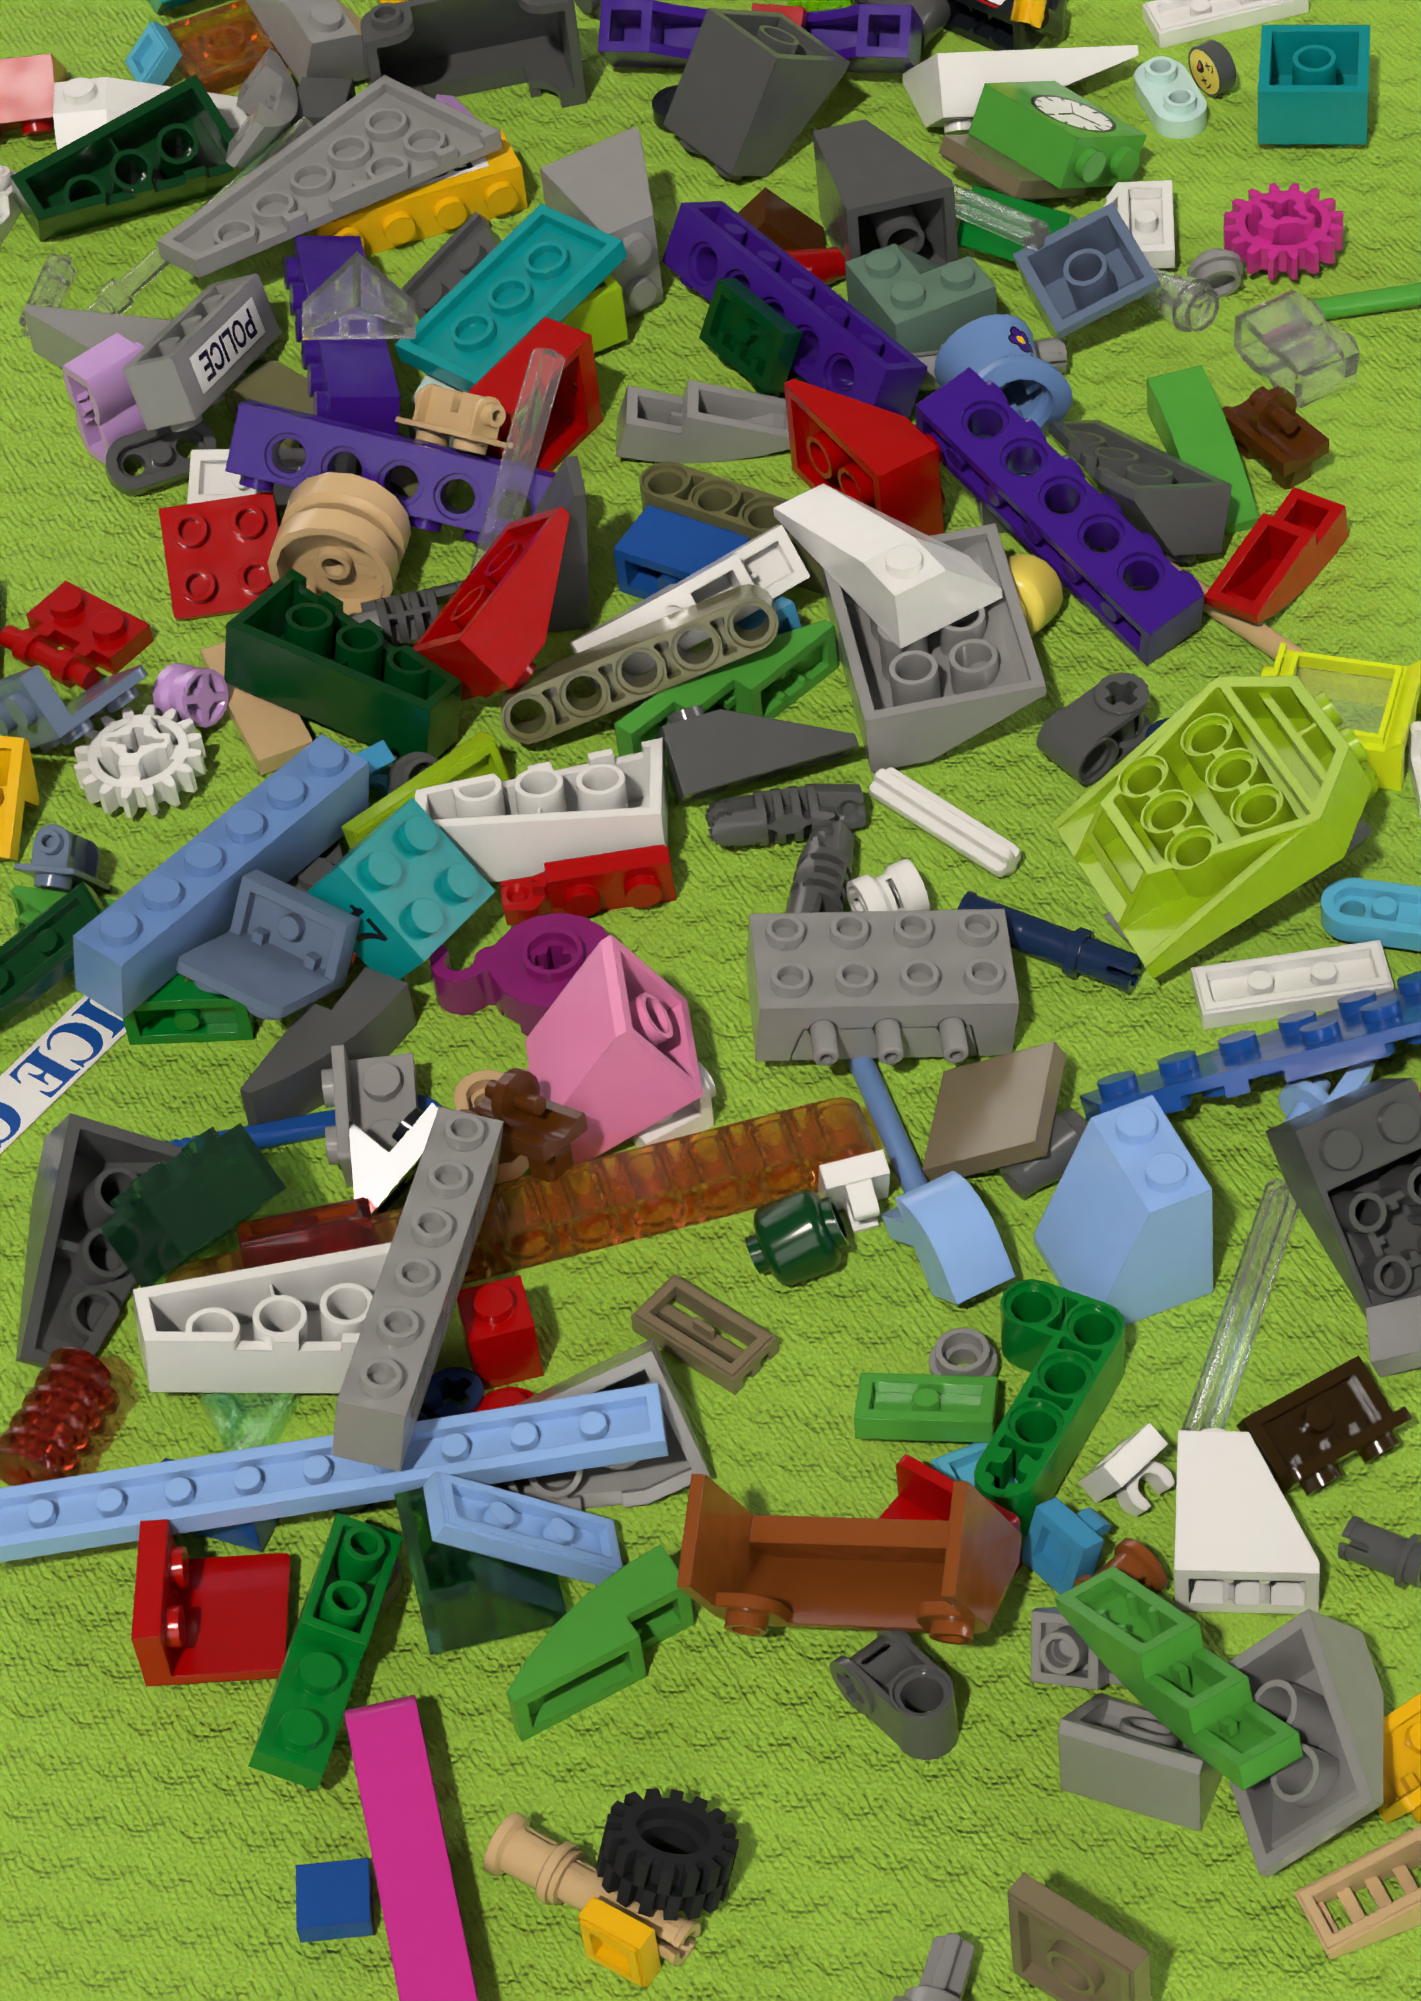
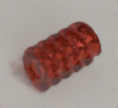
(58, 1419)

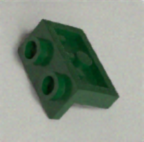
(751, 337)

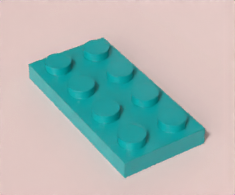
(529, 276)

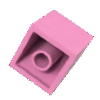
(615, 1049)

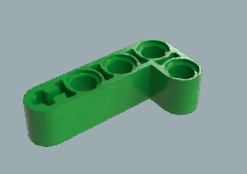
(1075, 1366)

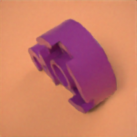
(520, 971)

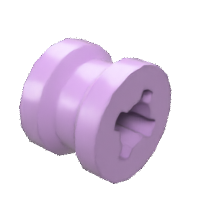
(206, 697)

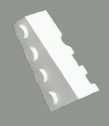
(259, 1326)

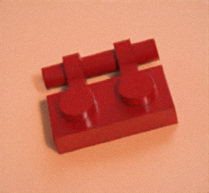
(86, 628)

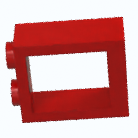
(575, 408)

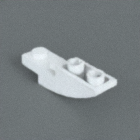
(763, 561)

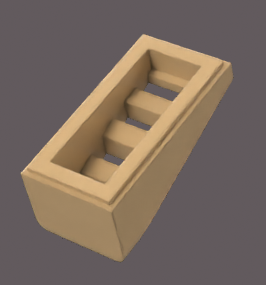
(1368, 1871)

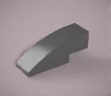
(367, 1019)

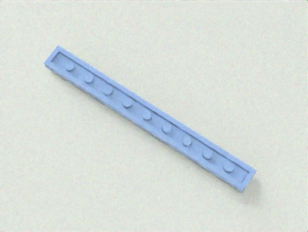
(307, 1479)

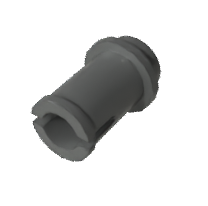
(1383, 1551)

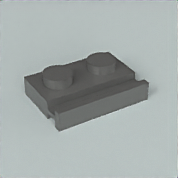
(451, 263)

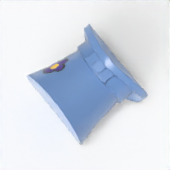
(1004, 352)

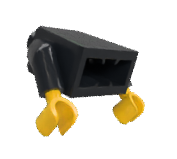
(1006, 23)

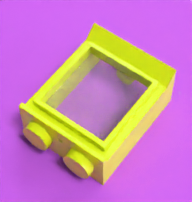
(1369, 697)

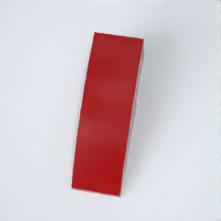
(1280, 557)

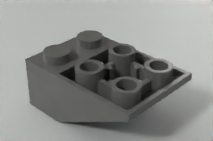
(1360, 1185)

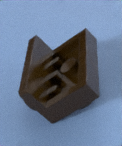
(1324, 1426)

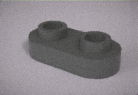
(157, 454)

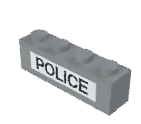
(202, 353)

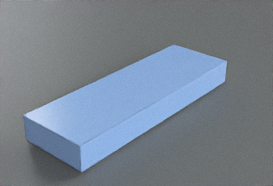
(521, 1529)

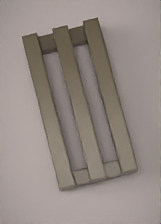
(696, 1341)

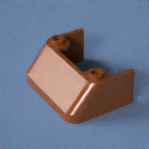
(848, 1570)

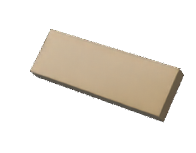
(267, 730)

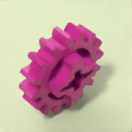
(1284, 230)

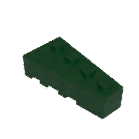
(130, 166)
(340, 671)

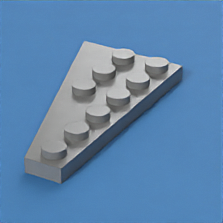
(350, 159)

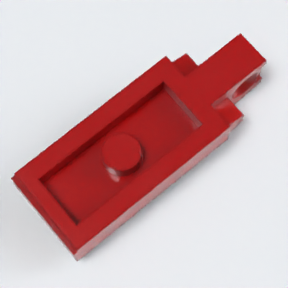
(592, 885)

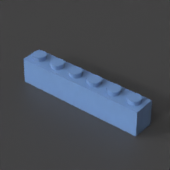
(194, 893)

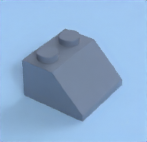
(1085, 271)

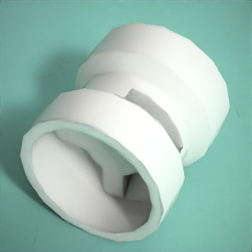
(895, 890)

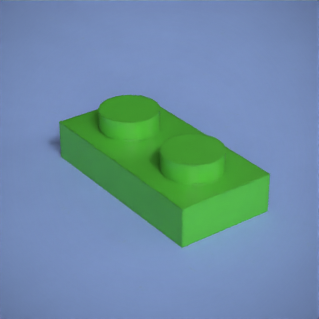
(926, 1407)

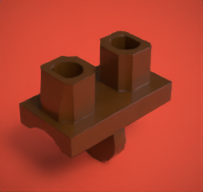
(1273, 431)
(531, 1124)

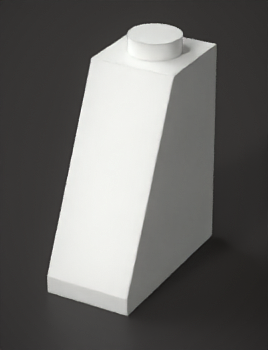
(1237, 1532)

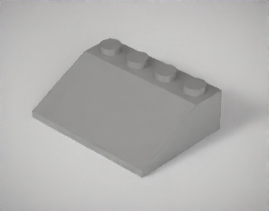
(947, 684)

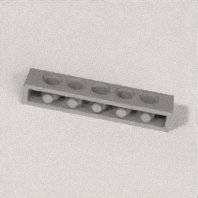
(417, 1290)

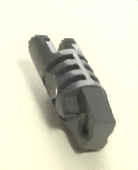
(406, 614)
(784, 813)
(823, 871)

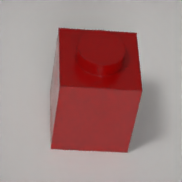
(499, 1332)

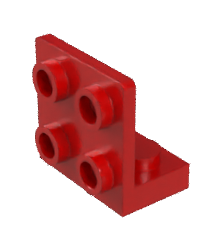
(218, 553)
(208, 1614)

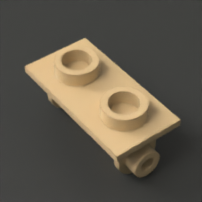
(449, 412)

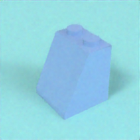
(1131, 1216)

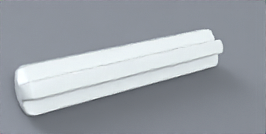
(945, 822)

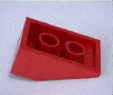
(865, 455)
(501, 608)

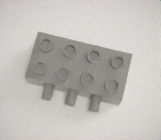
(881, 985)

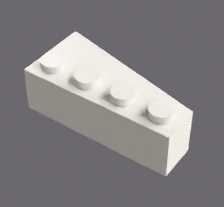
(554, 814)

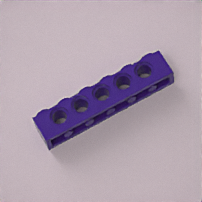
(837, 342)
(264, 427)
(1143, 620)

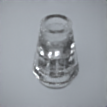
(1184, 301)

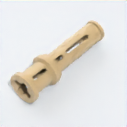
(563, 1875)

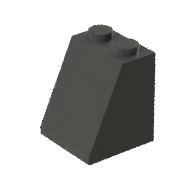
(750, 89)
(882, 195)

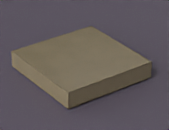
(999, 170)
(995, 1112)
(1072, 1951)

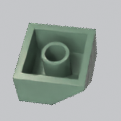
(916, 297)

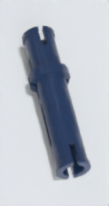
(1072, 950)

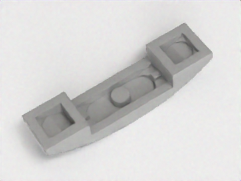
(271, 104)

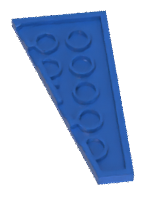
(1300, 1048)

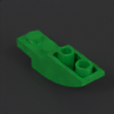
(325, 1652)

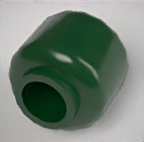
(797, 1237)

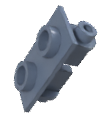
(63, 861)

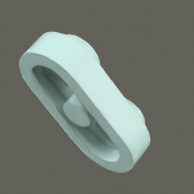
(1170, 98)

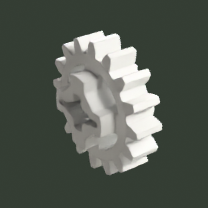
(140, 761)

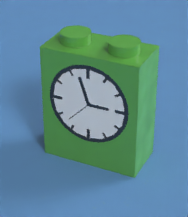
(1057, 134)

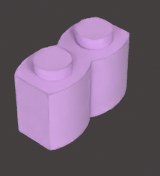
(103, 395)

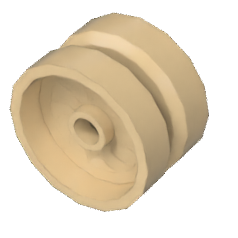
(342, 538)

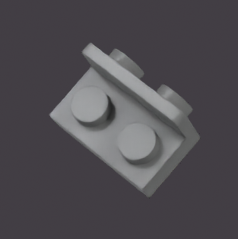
(370, 1093)

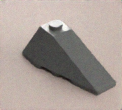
(1155, 490)
(71, 1269)

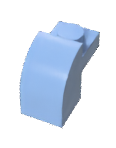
(951, 1237)

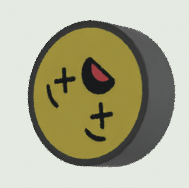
(1212, 67)

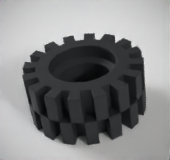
(667, 1854)

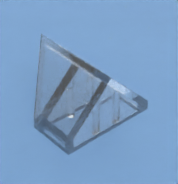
(358, 305)

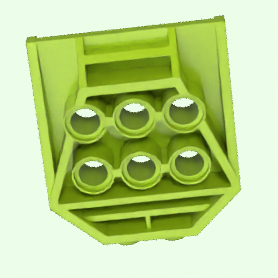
(1219, 813)

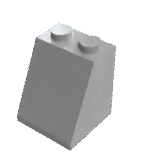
(611, 192)

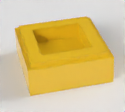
(619, 1942)

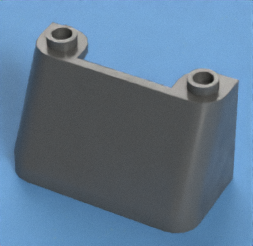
(476, 46)

